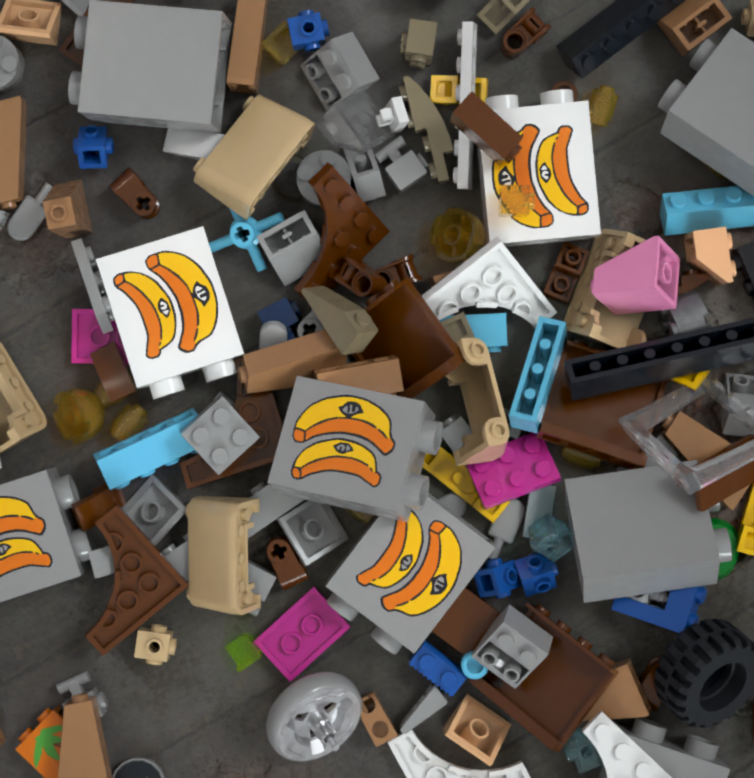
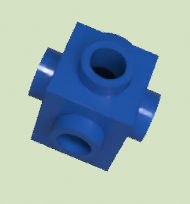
(306, 21)
(93, 147)
(536, 574)
(497, 578)

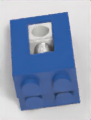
(677, 614)

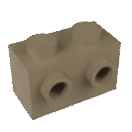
(419, 43)

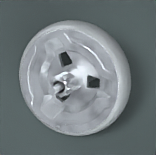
(330, 727)

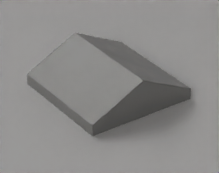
(154, 509)
(312, 530)

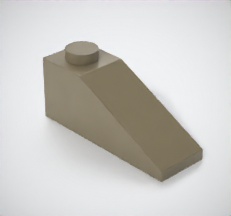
(343, 320)

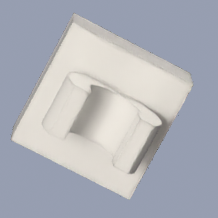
(393, 115)

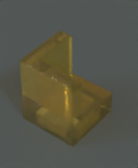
(279, 44)

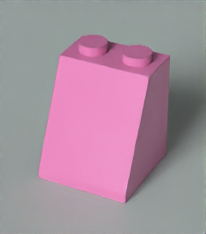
(639, 279)

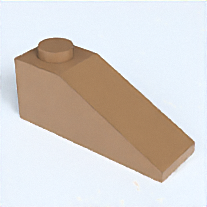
(374, 374)

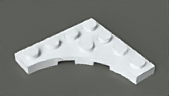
(489, 280)
(619, 752)
(420, 762)

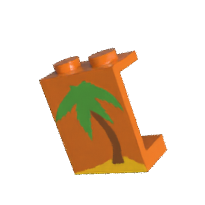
(43, 744)

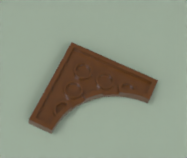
(347, 228)
(263, 417)
(141, 581)

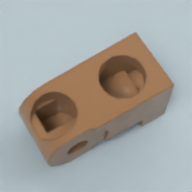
(377, 720)

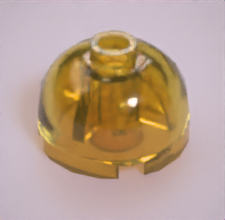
(457, 235)
(79, 414)

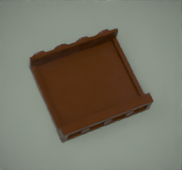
(412, 335)
(592, 422)
(559, 689)

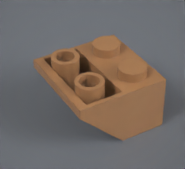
(693, 23)

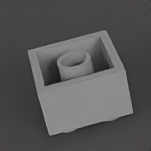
(219, 434)

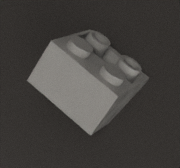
(339, 70)
(291, 247)
(743, 388)
(513, 646)

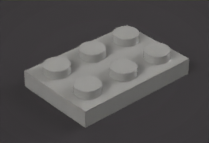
(94, 285)

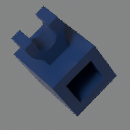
(284, 312)

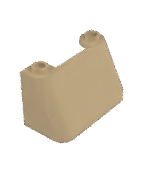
(252, 154)
(590, 317)
(482, 405)
(19, 410)
(220, 553)

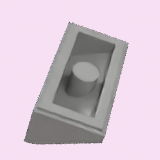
(537, 505)

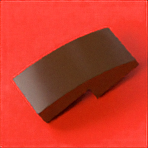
(565, 273)
(691, 280)
(113, 372)
(96, 504)

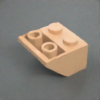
(709, 253)

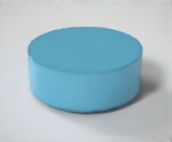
(471, 667)

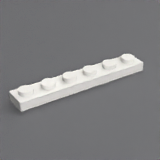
(467, 67)

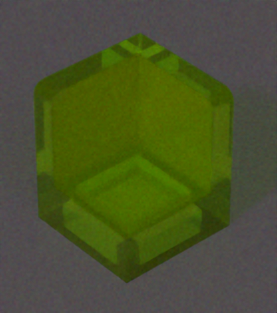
(244, 651)

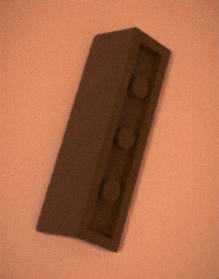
(728, 484)

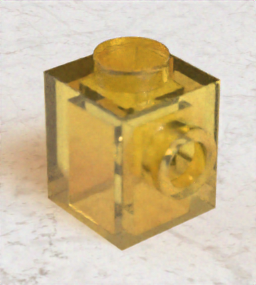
(515, 200)

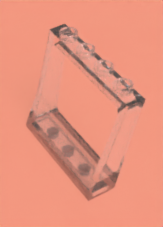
(699, 476)

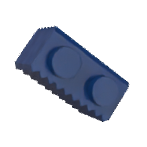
(437, 668)

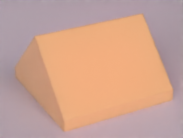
(31, 21)
(477, 729)

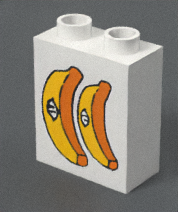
(556, 165)
(171, 311)

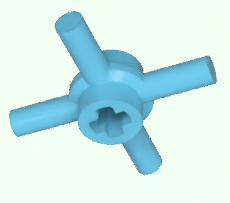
(249, 241)

